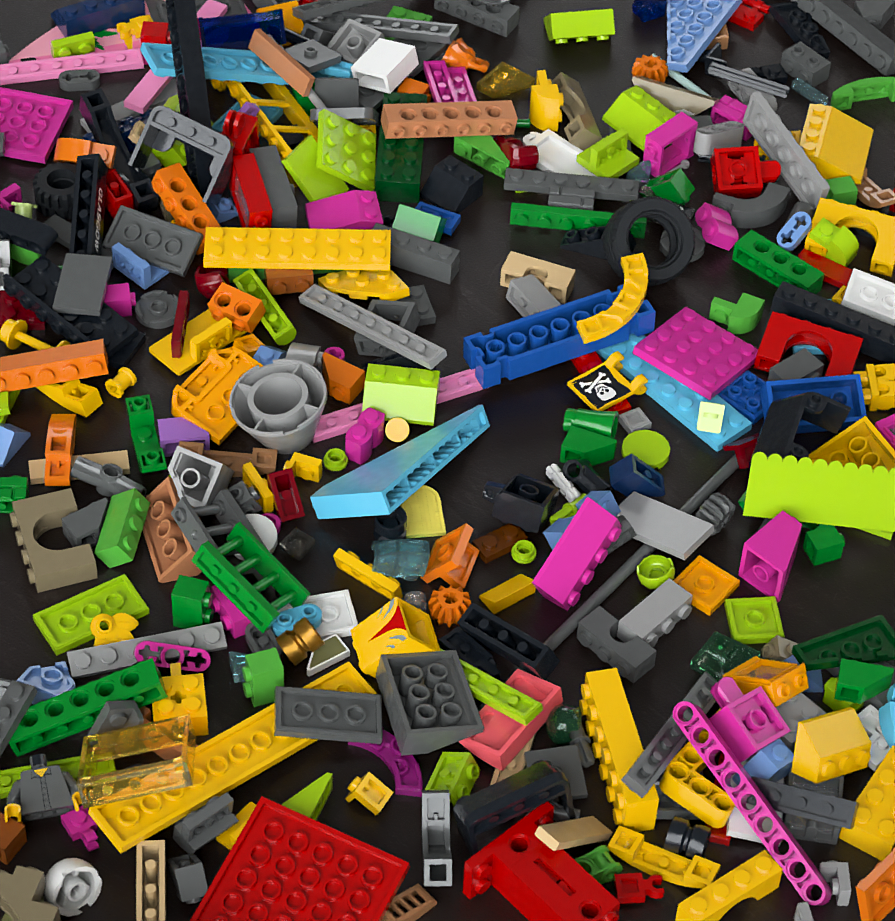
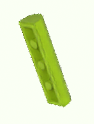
(274, 318)

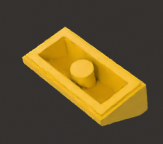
(508, 593)

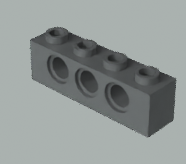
(498, 19)

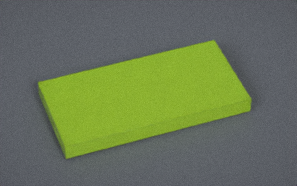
(69, 621)

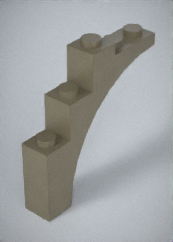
(22, 895)

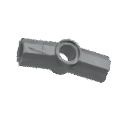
(105, 477)

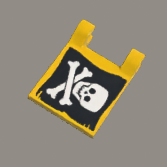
(605, 385)

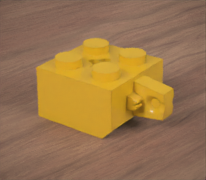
(184, 697)

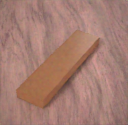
(281, 62)

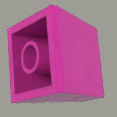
(771, 554)

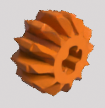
(651, 68)
(448, 604)

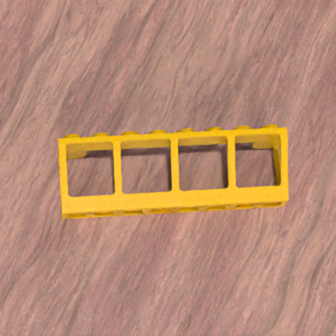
(282, 99)

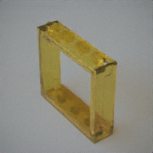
(138, 780)

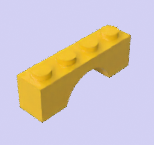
(751, 879)

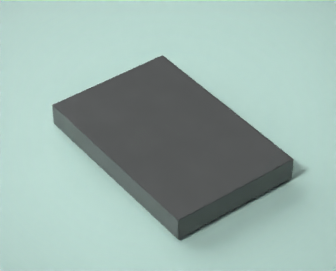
(83, 284)

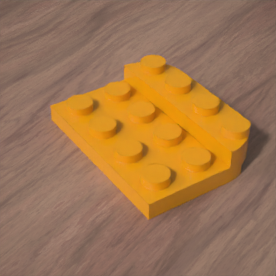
(207, 392)

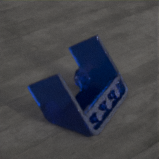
(237, 30)

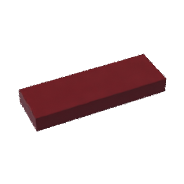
(180, 324)

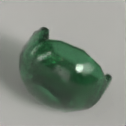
(562, 721)

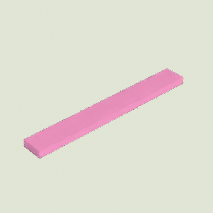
(51, 68)
(152, 85)
(341, 420)

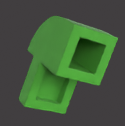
(739, 317)

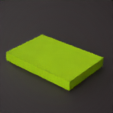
(312, 181)

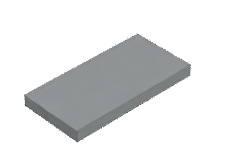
(664, 525)

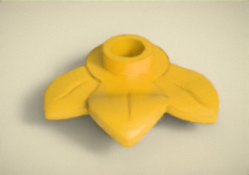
(118, 628)

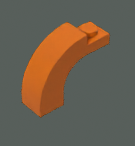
(69, 148)

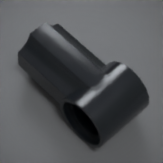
(588, 478)

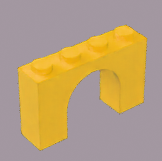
(877, 224)

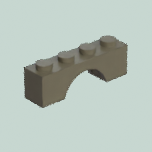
(582, 129)

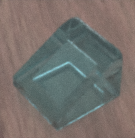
(236, 662)

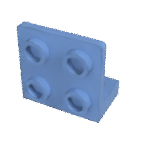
(135, 268)

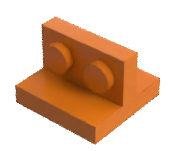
(452, 558)

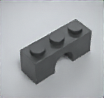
(630, 658)

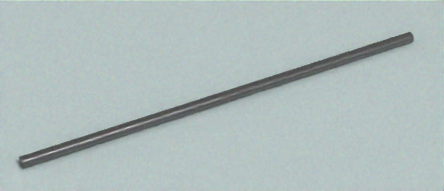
(631, 564)

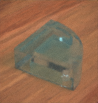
(641, 172)

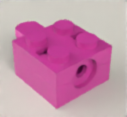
(746, 720)

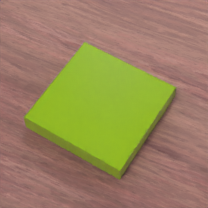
(753, 619)

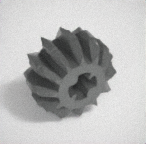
(717, 511)

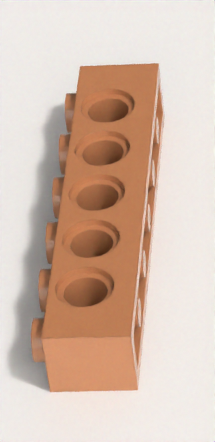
(448, 119)

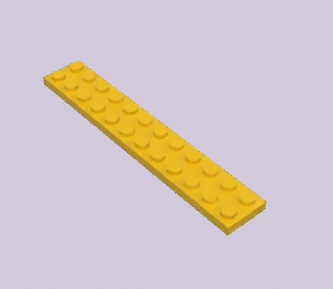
(218, 768)

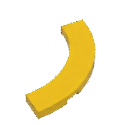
(624, 306)

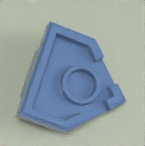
(48, 680)

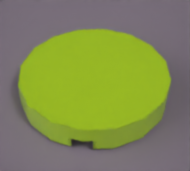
(648, 447)

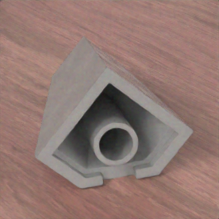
(198, 476)

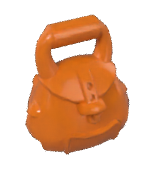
(461, 55)

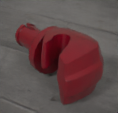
(519, 156)
(210, 279)

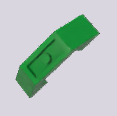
(143, 434)

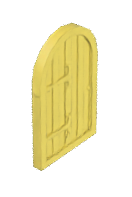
(424, 514)

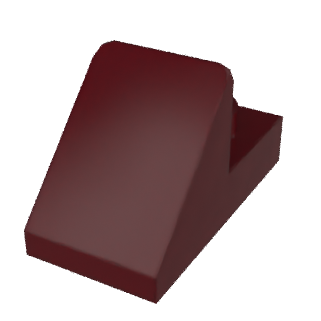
(286, 495)

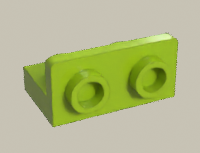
(454, 773)

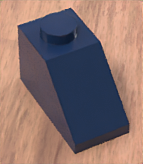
(635, 475)

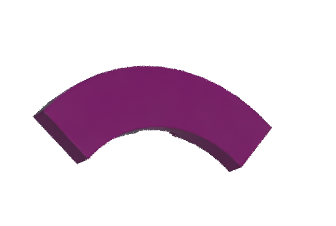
(403, 767)

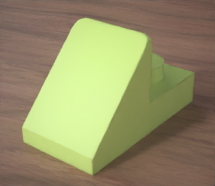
(710, 417)

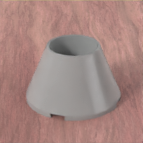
(280, 404)

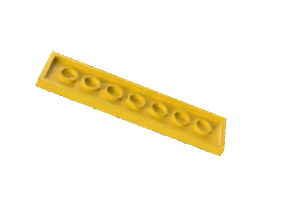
(297, 248)

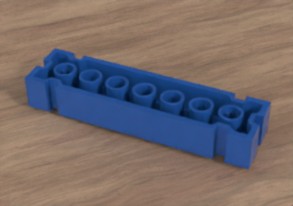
(546, 339)

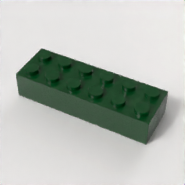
(399, 159)

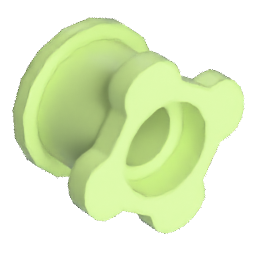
(24, 209)

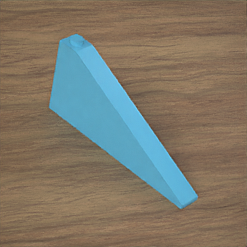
(396, 475)

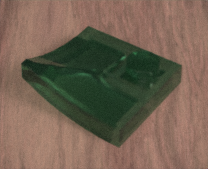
(721, 655)

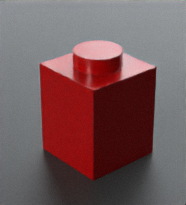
(155, 32)

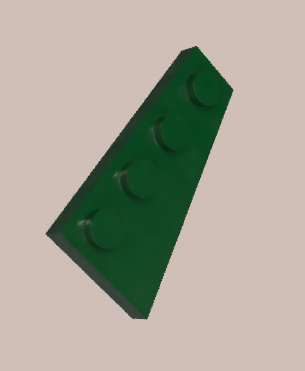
(864, 641)

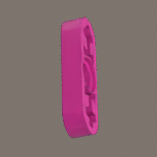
(190, 666)

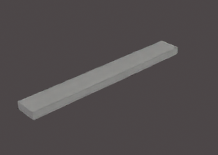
(373, 326)

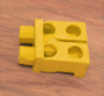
(879, 386)

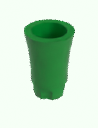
(599, 422)

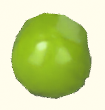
(655, 571)

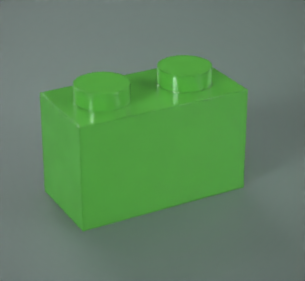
(262, 675)

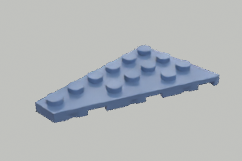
(693, 27)

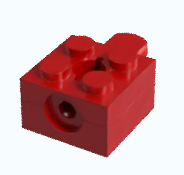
(242, 130)
(744, 165)

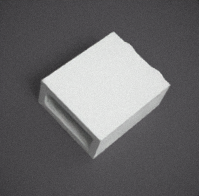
(385, 65)

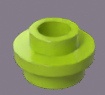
(335, 459)
(522, 547)

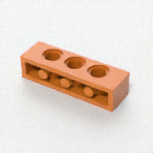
(183, 200)

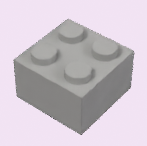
(794, 711)

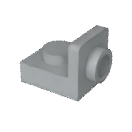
(838, 875)

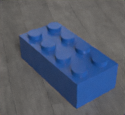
(843, 389)

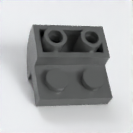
(205, 823)

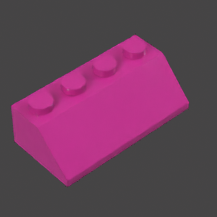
(577, 554)

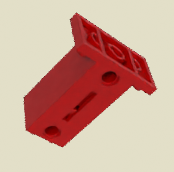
(536, 878)

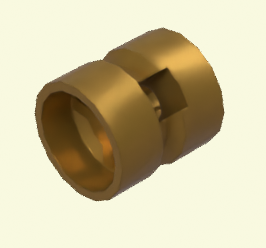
(300, 641)

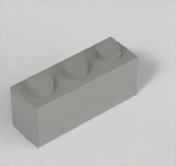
(656, 614)

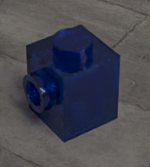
(649, 9)

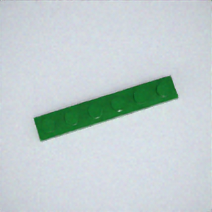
(565, 218)

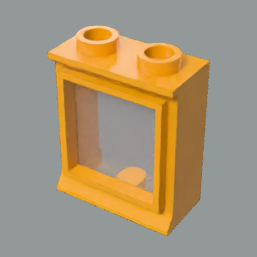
(777, 678)

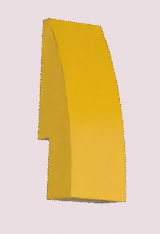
(74, 396)

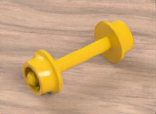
(14, 333)

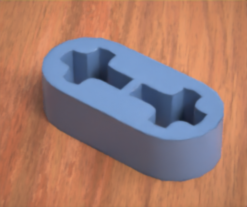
(790, 229)

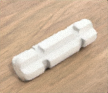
(566, 486)

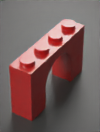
(787, 331)

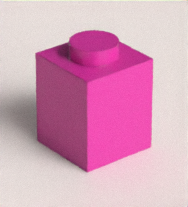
(120, 299)

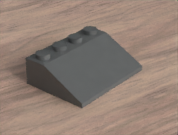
(427, 700)

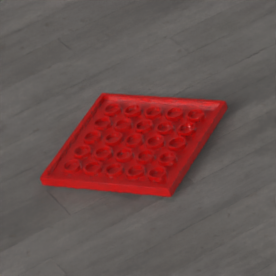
(300, 872)

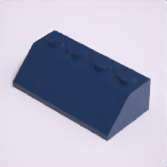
(96, 15)

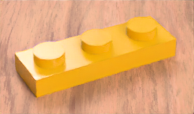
(351, 564)

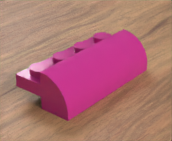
(448, 83)

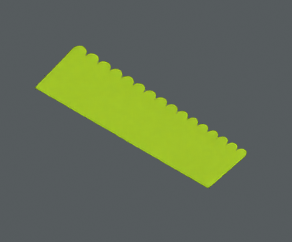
(821, 492)

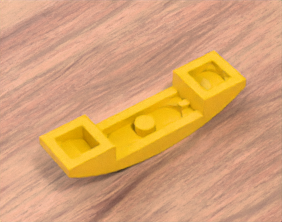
(657, 861)

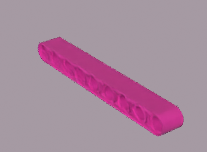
(762, 809)

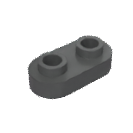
(266, 640)

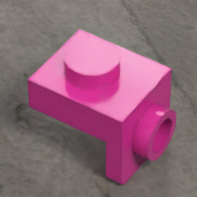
(9, 195)

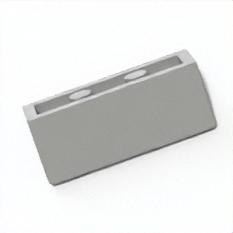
(530, 296)

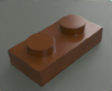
(498, 542)

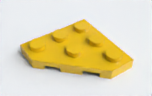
(365, 283)

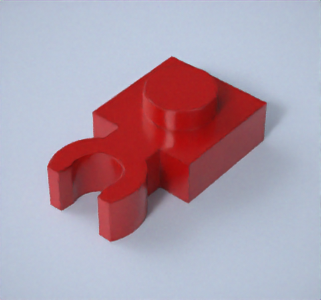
(633, 888)

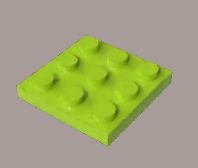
(346, 150)

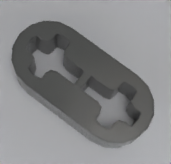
(79, 80)

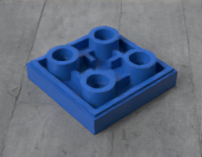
(745, 396)

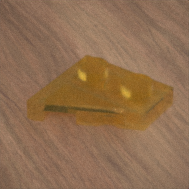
(504, 80)

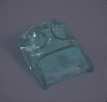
(401, 558)

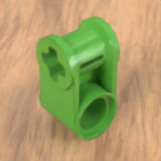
(600, 864)

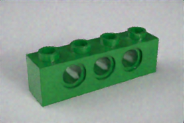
(775, 263)

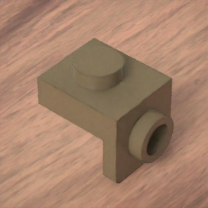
(778, 649)

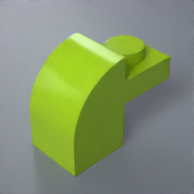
(840, 243)

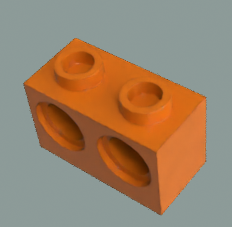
(239, 303)

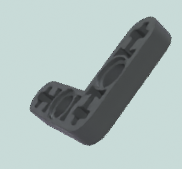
(361, 115)

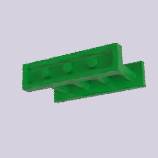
(238, 589)

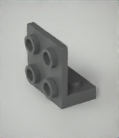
(338, 93)

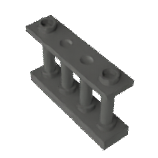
(226, 511)

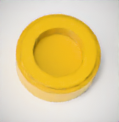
(397, 430)

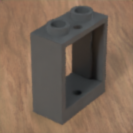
(389, 310)

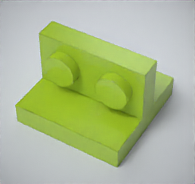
(609, 156)

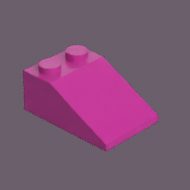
(345, 211)

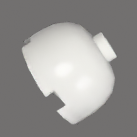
(72, 885)

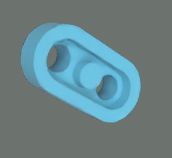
(294, 615)

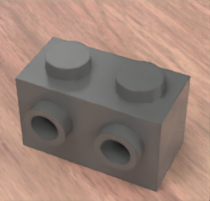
(805, 64)

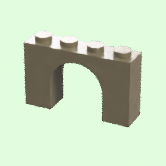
(49, 567)

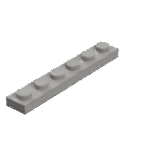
(121, 656)

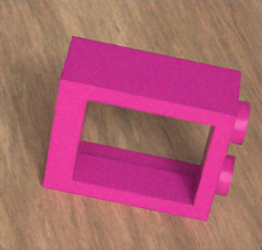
(674, 132)

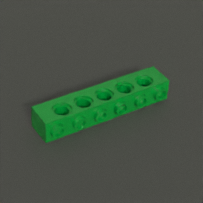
(80, 707)

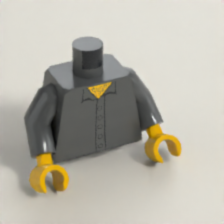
(42, 792)

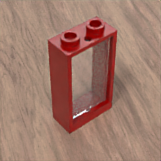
(250, 193)

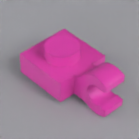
(81, 825)

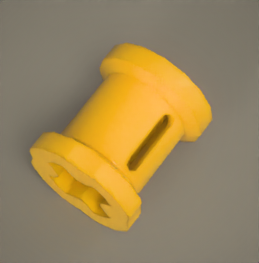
(120, 382)

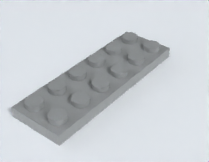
(781, 146)

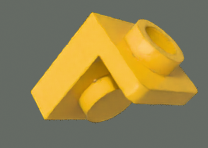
(305, 467)
(369, 792)

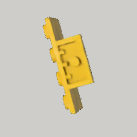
(201, 336)

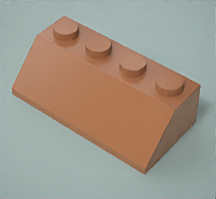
(165, 540)

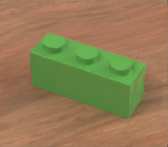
(122, 528)

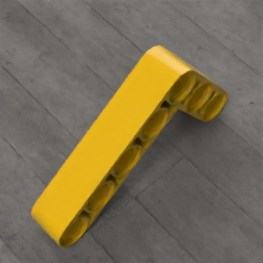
(693, 791)

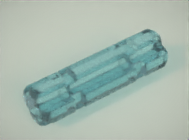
(809, 92)

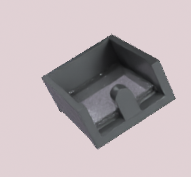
(810, 829)

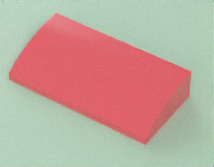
(503, 735)

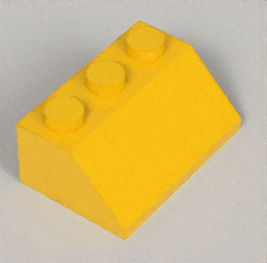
(830, 746)

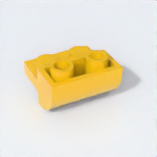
(545, 103)

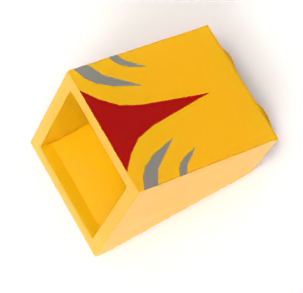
(392, 630)

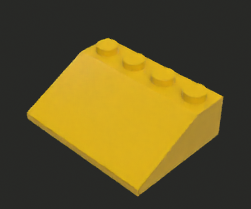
(836, 142)
(857, 444)

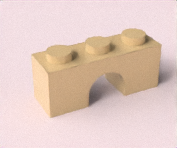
(554, 277)

